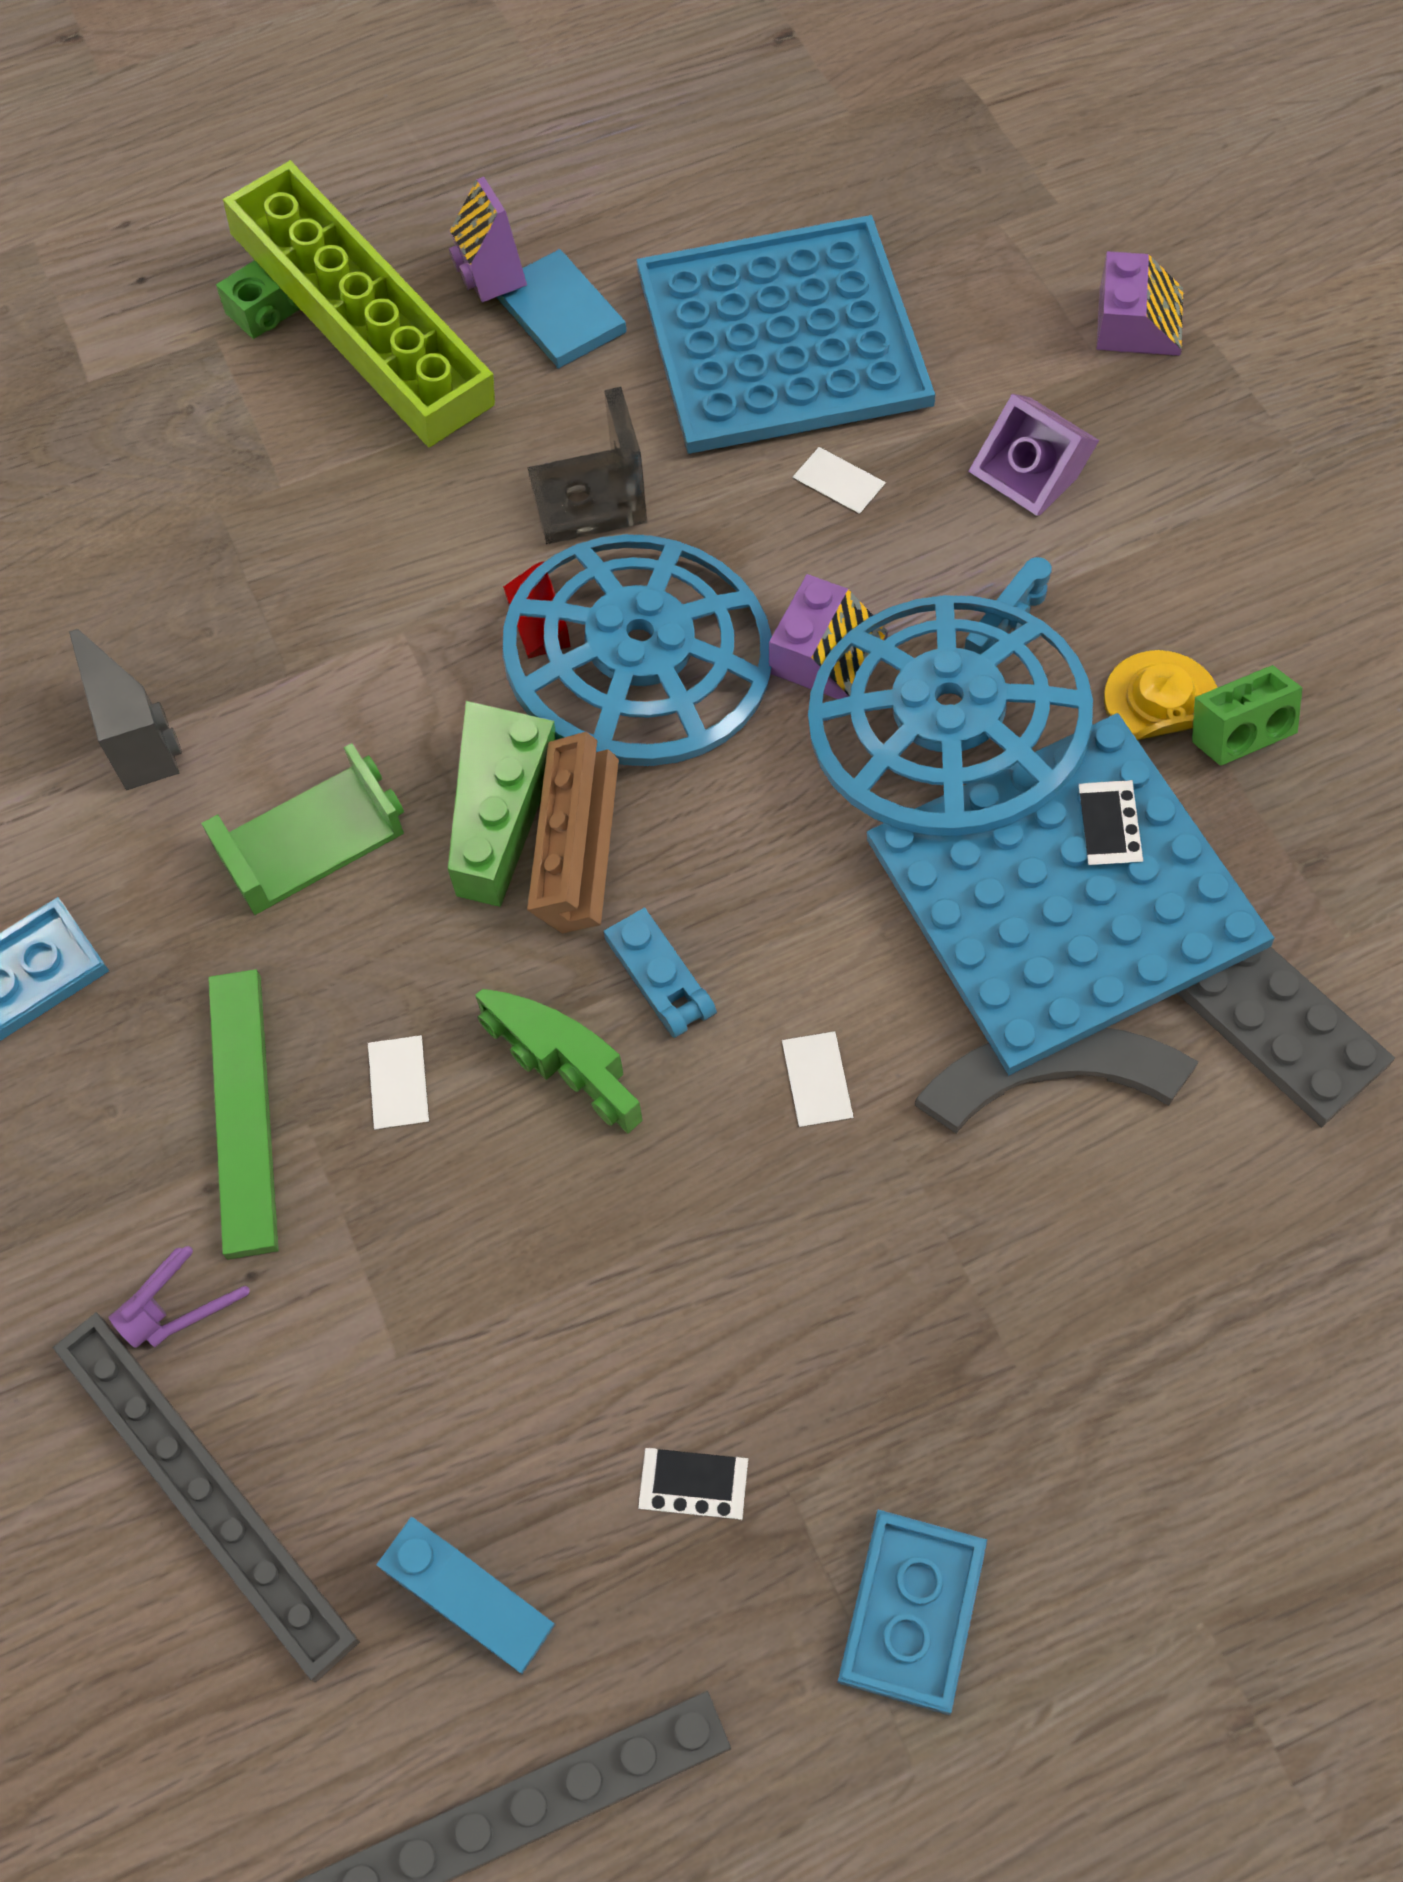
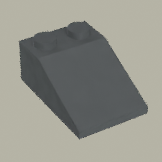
(125, 720)

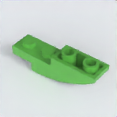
(555, 1042)

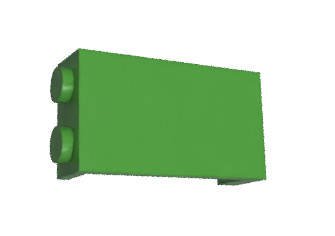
(308, 834)

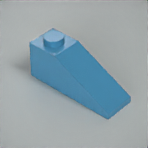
(465, 1594)

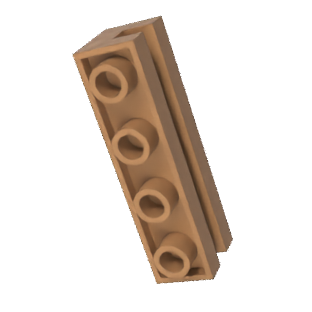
(573, 834)

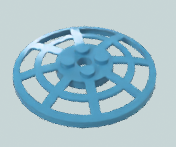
(637, 661)
(950, 726)

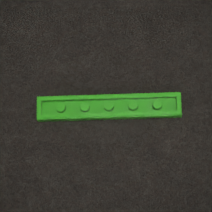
(242, 1115)

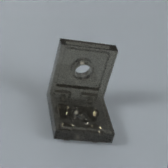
(608, 477)

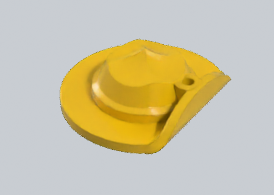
(1156, 692)

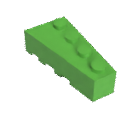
(495, 798)

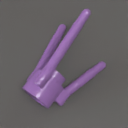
(141, 1314)

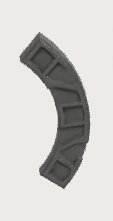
(1109, 1054)

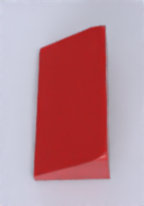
(532, 628)

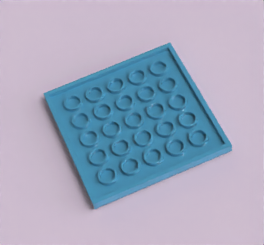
(783, 334)
(1062, 944)

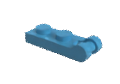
(1025, 590)
(658, 972)

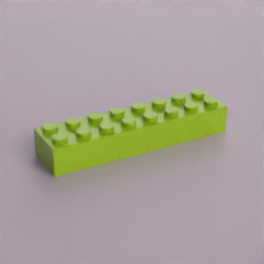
(360, 303)

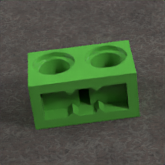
(254, 300)
(1246, 715)

